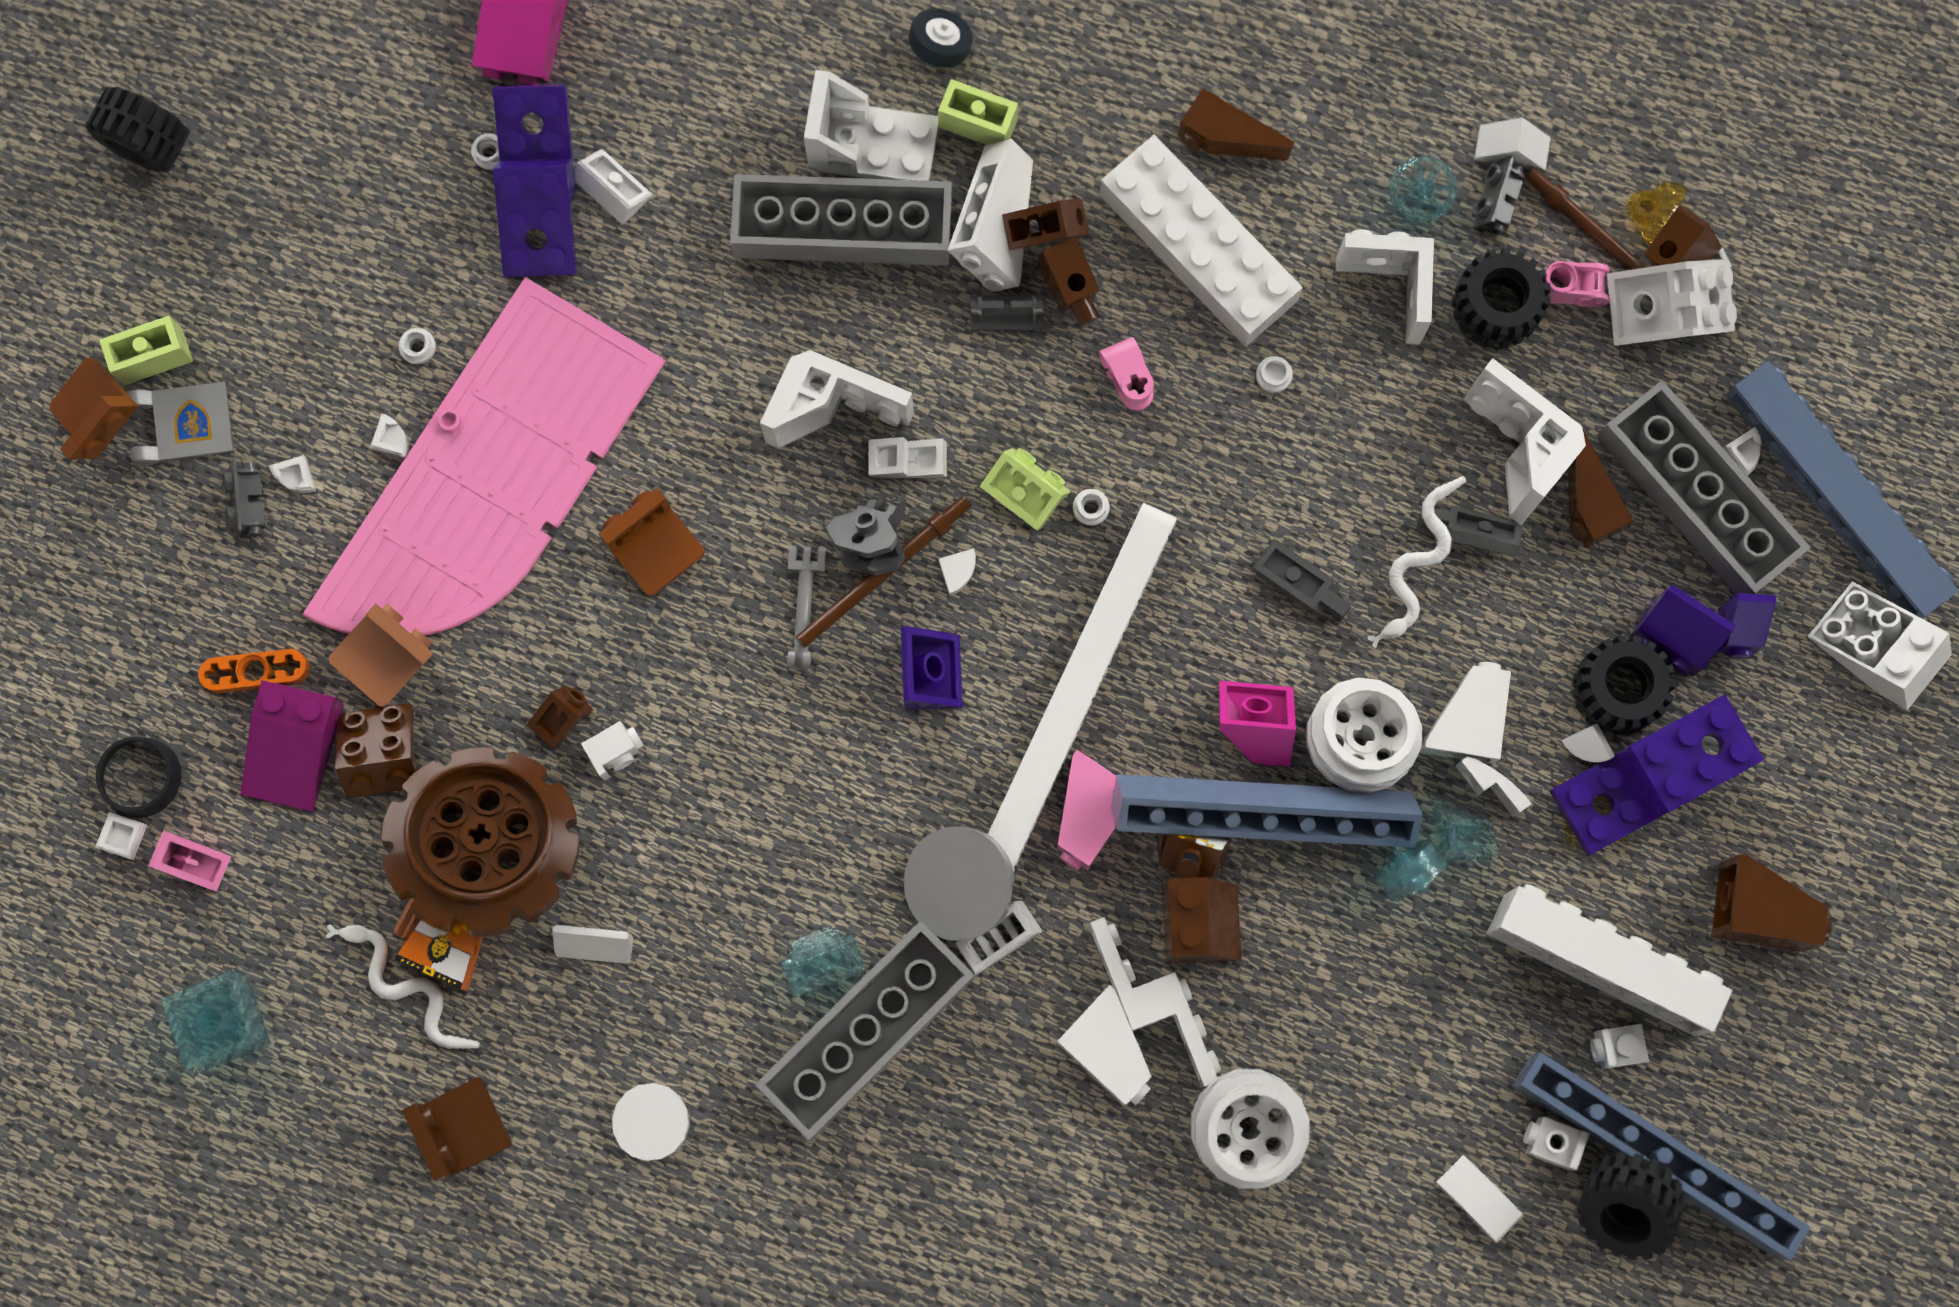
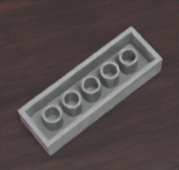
(841, 219)
(1702, 491)
(865, 1031)

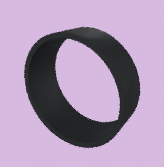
(165, 796)

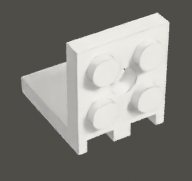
(1398, 256)
(1686, 300)

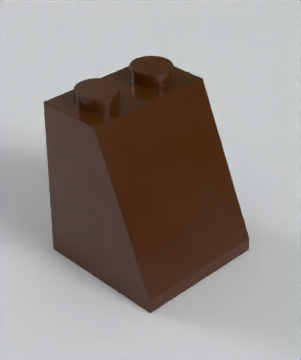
(1766, 909)
(1201, 921)

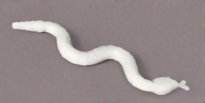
(1418, 559)
(360, 934)

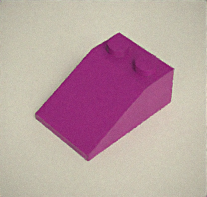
(289, 745)

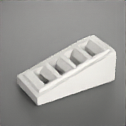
(1028, 922)

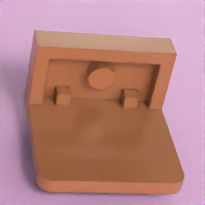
(381, 654)

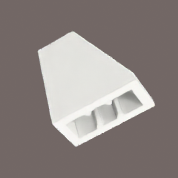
(1473, 717)
(1108, 1049)

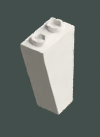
(980, 238)

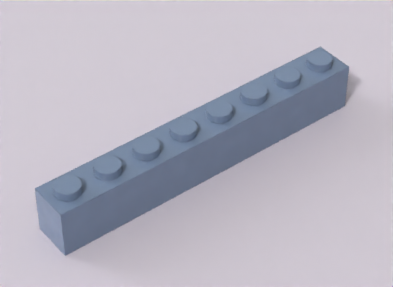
(1841, 491)
(1265, 811)
(1625, 1131)

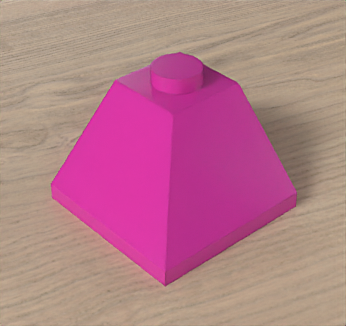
(1259, 720)

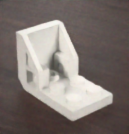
(862, 140)
(812, 391)
(1545, 435)

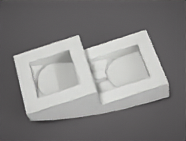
(907, 458)
(1482, 777)
(1479, 1199)

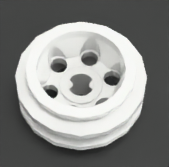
(1355, 765)
(1267, 1165)

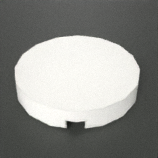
(650, 1122)

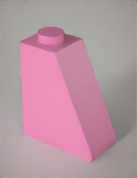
(1086, 812)

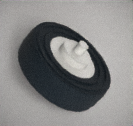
(940, 37)

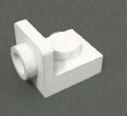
(1619, 1046)

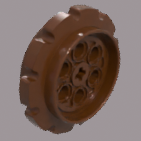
(418, 830)

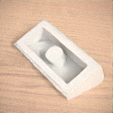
(611, 185)
(592, 944)

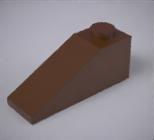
(1226, 130)
(1593, 500)

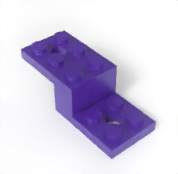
(534, 180)
(1656, 775)

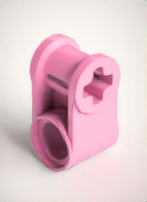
(1582, 283)
(1126, 370)

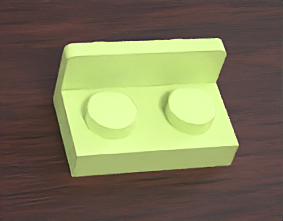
(1025, 487)

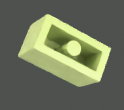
(977, 114)
(146, 350)

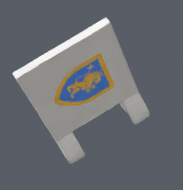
(187, 423)

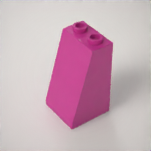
(518, 38)

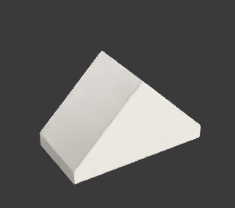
(1515, 139)

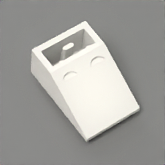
(1882, 644)

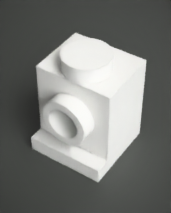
(612, 749)
(1538, 1141)

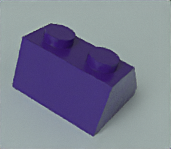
(1683, 630)

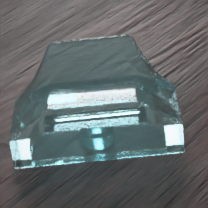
(821, 961)

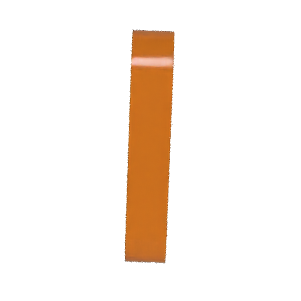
(228, 684)

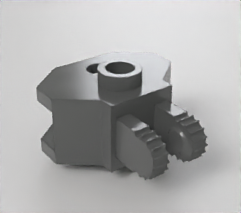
(870, 534)

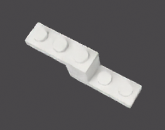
(1155, 1001)

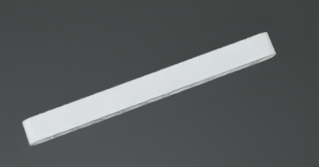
(1081, 680)

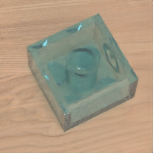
(216, 1021)

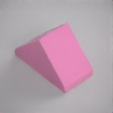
(189, 861)

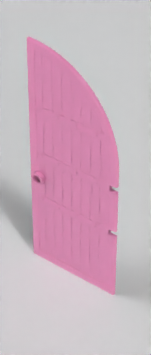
(491, 469)

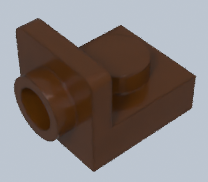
(559, 715)

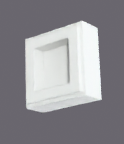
(121, 836)

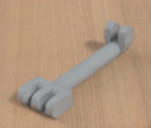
(800, 658)

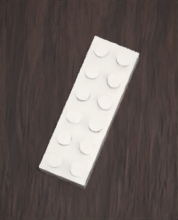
(1200, 240)
(1610, 961)

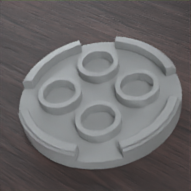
(959, 883)

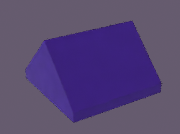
(931, 669)

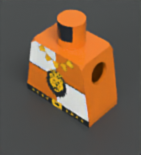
(442, 954)

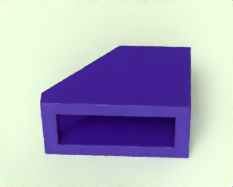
(1752, 619)

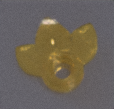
(1662, 204)

